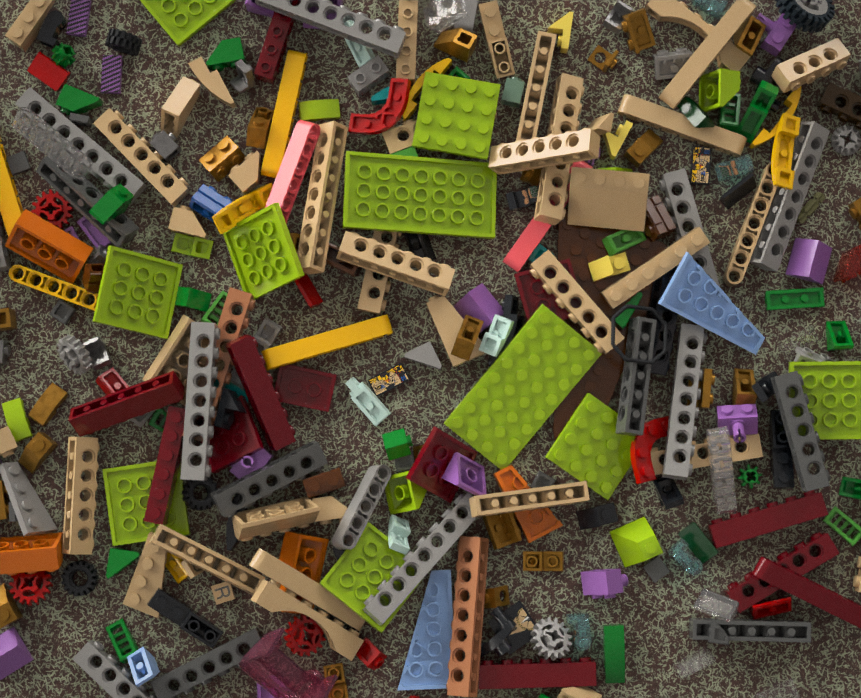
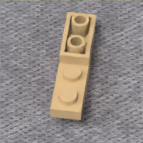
(496, 39)

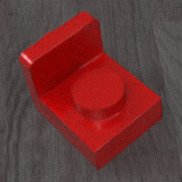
(370, 655)

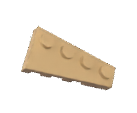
(147, 578)

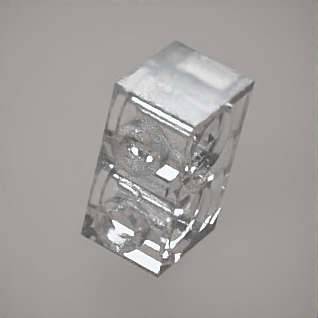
(443, 14)

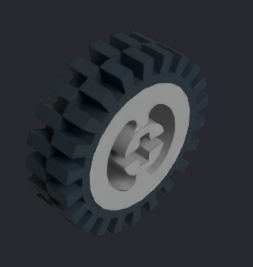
(809, 17)

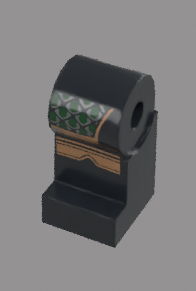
(51, 28)
(523, 198)

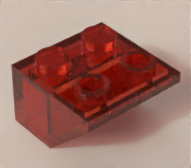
(848, 265)

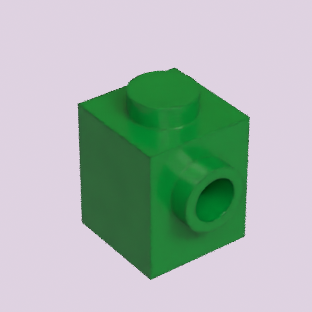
(397, 444)

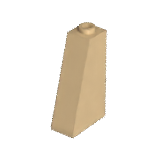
(448, 324)

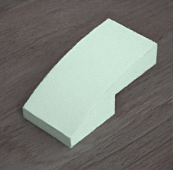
(496, 337)
(397, 534)

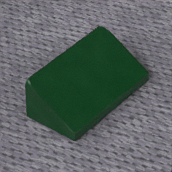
(695, 113)
(698, 542)

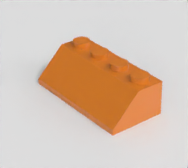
(48, 246)
(31, 553)
(304, 554)

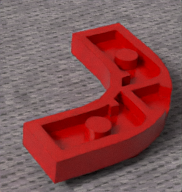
(389, 114)
(641, 449)

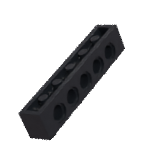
(662, 365)

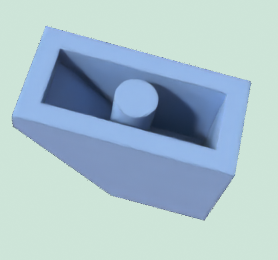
(143, 666)

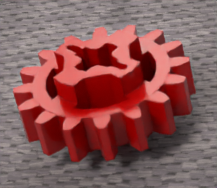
(52, 202)
(21, 592)
(296, 635)

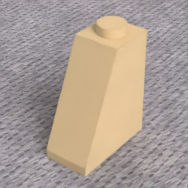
(179, 105)

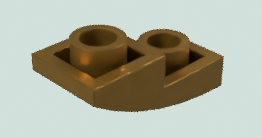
(47, 404)
(543, 560)
(340, 687)

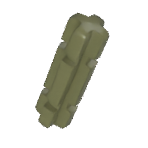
(810, 207)

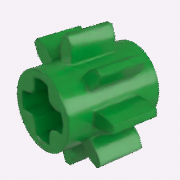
(63, 55)
(754, 475)

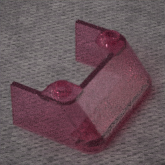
(282, 675)

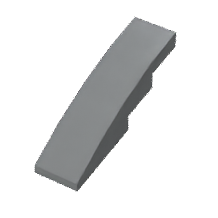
(265, 338)

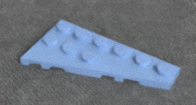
(704, 303)
(429, 648)

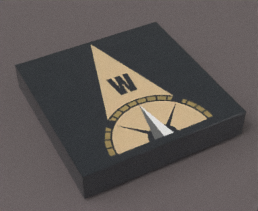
(524, 622)

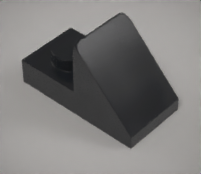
(763, 386)
(228, 404)
(668, 492)
(597, 516)

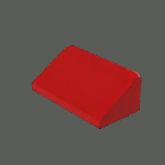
(48, 72)
(308, 291)
(111, 381)
(771, 608)

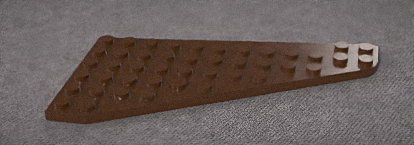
(583, 246)

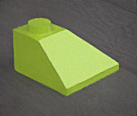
(718, 88)
(403, 494)
(635, 542)

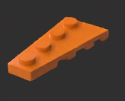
(533, 522)

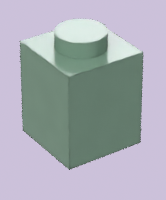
(512, 92)

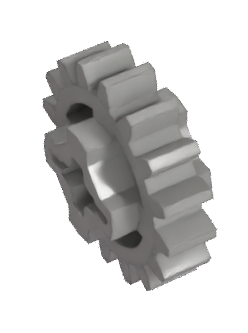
(74, 354)
(554, 637)

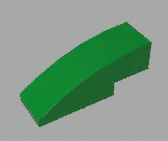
(757, 110)
(614, 653)

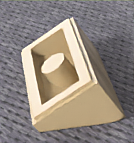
(602, 124)

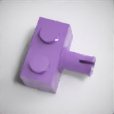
(778, 33)
(739, 420)
(251, 463)
(603, 582)

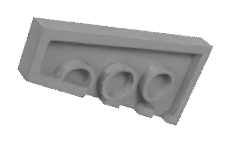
(26, 503)

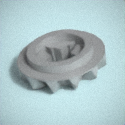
(838, 143)

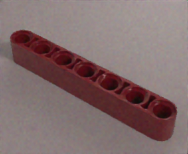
(808, 591)

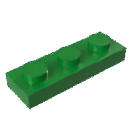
(794, 299)

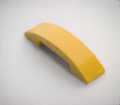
(441, 68)
(764, 136)
(783, 151)
(241, 208)

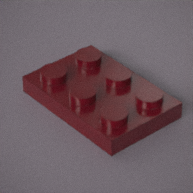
(305, 387)

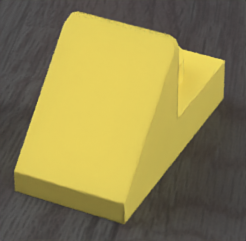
(563, 27)
(613, 142)
(609, 266)

